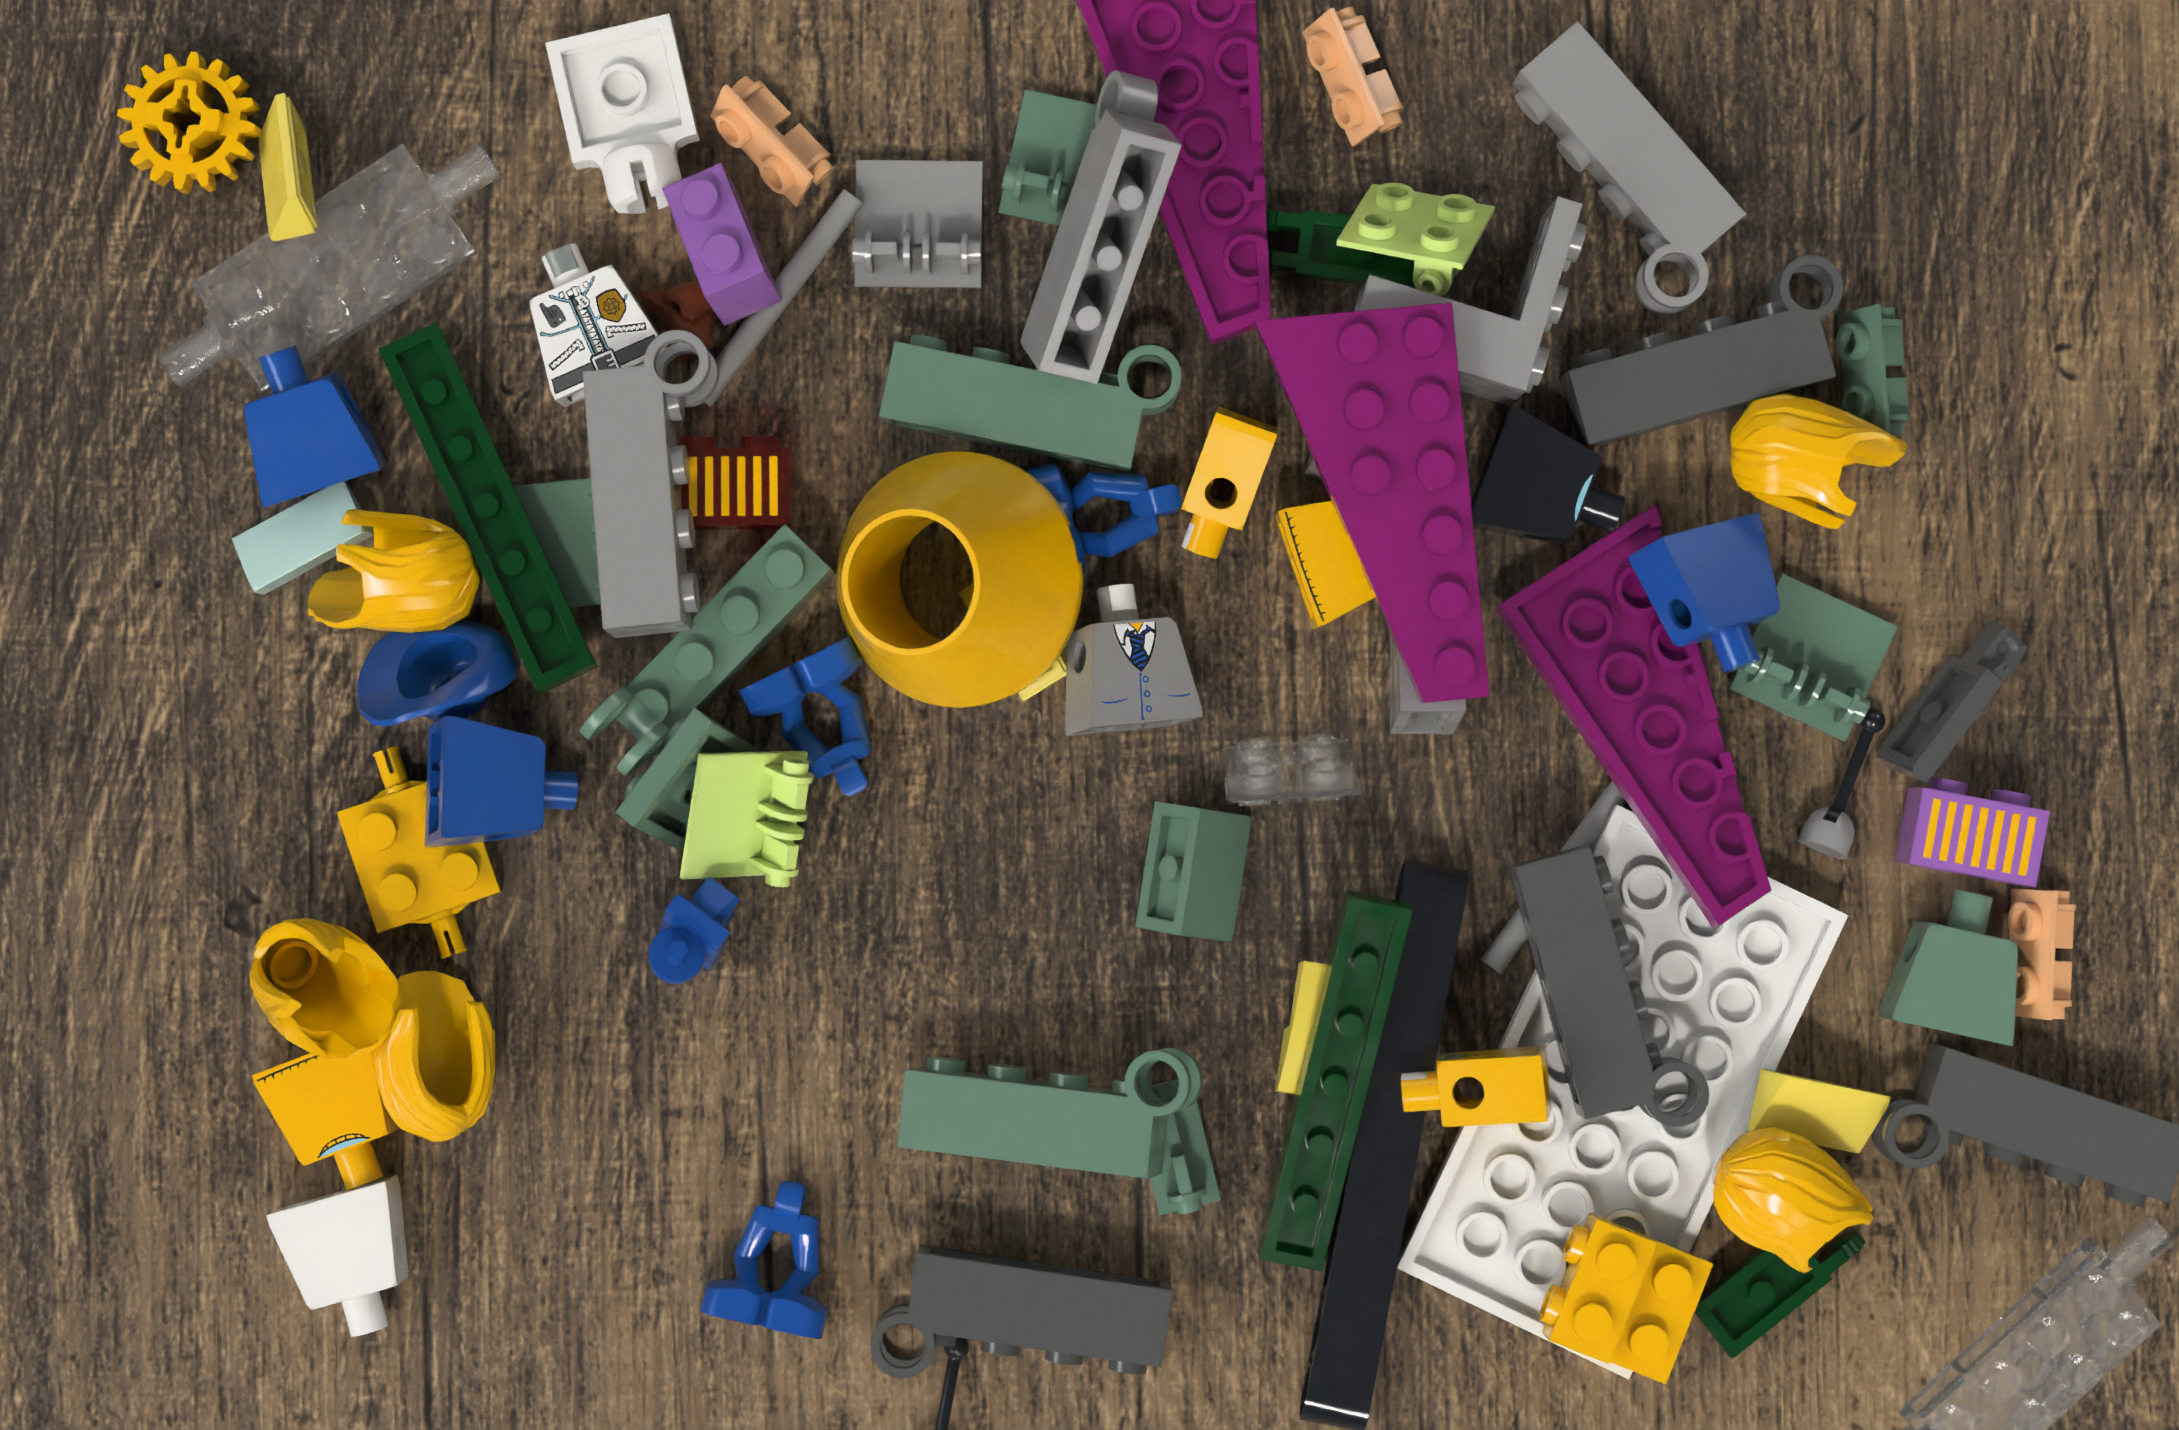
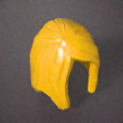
(1794, 453)
(409, 582)
(324, 988)
(437, 1058)
(1785, 1195)

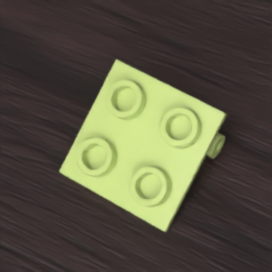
(1418, 227)
(747, 815)

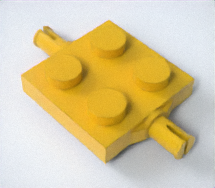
(400, 874)

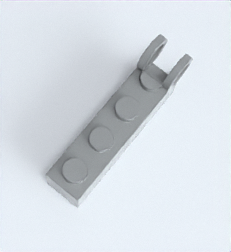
(1633, 157)
(638, 491)

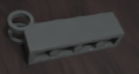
(1709, 371)
(1589, 993)
(2034, 1119)
(1028, 1306)

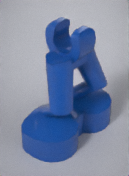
(1143, 506)
(819, 674)
(781, 1309)

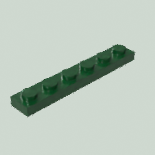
(488, 508)
(1334, 1080)

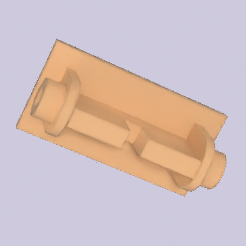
(1339, 49)
(749, 121)
(2039, 925)

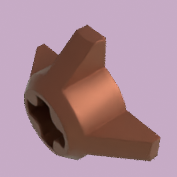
(682, 309)

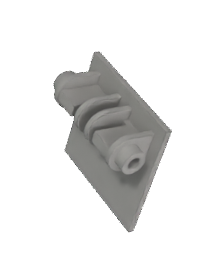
(918, 224)

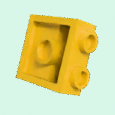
(1624, 1297)

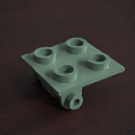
(1045, 156)
(566, 529)
(1816, 659)

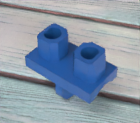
(692, 933)

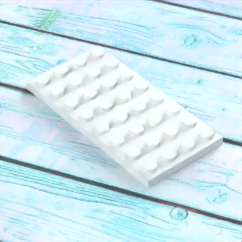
(1713, 1001)

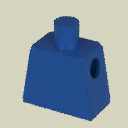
(306, 431)
(1712, 586)
(489, 783)

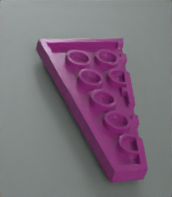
(1211, 102)
(1390, 445)
(1643, 713)

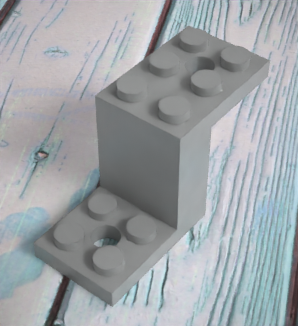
(1499, 353)

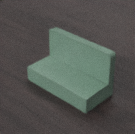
(1193, 872)

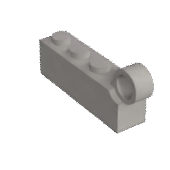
(1102, 232)

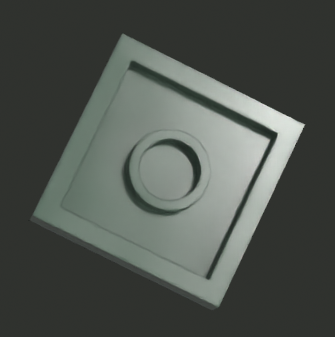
(661, 796)

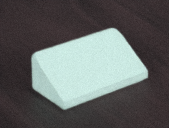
(298, 538)

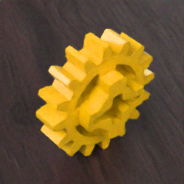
(189, 96)

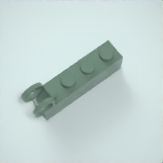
(1019, 406)
(718, 647)
(1045, 1121)

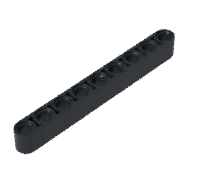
(1383, 1159)

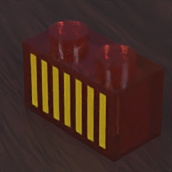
(741, 485)

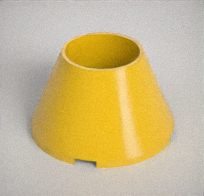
(1022, 571)

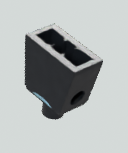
(1540, 484)

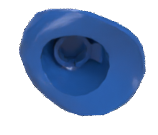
(435, 673)

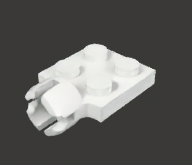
(625, 107)

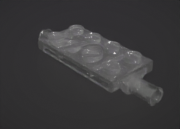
(372, 250)
(2049, 1342)

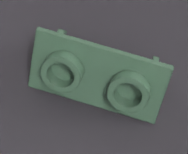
(1867, 344)
(1187, 1167)

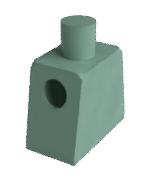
(1956, 975)

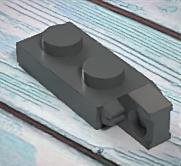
(1951, 703)

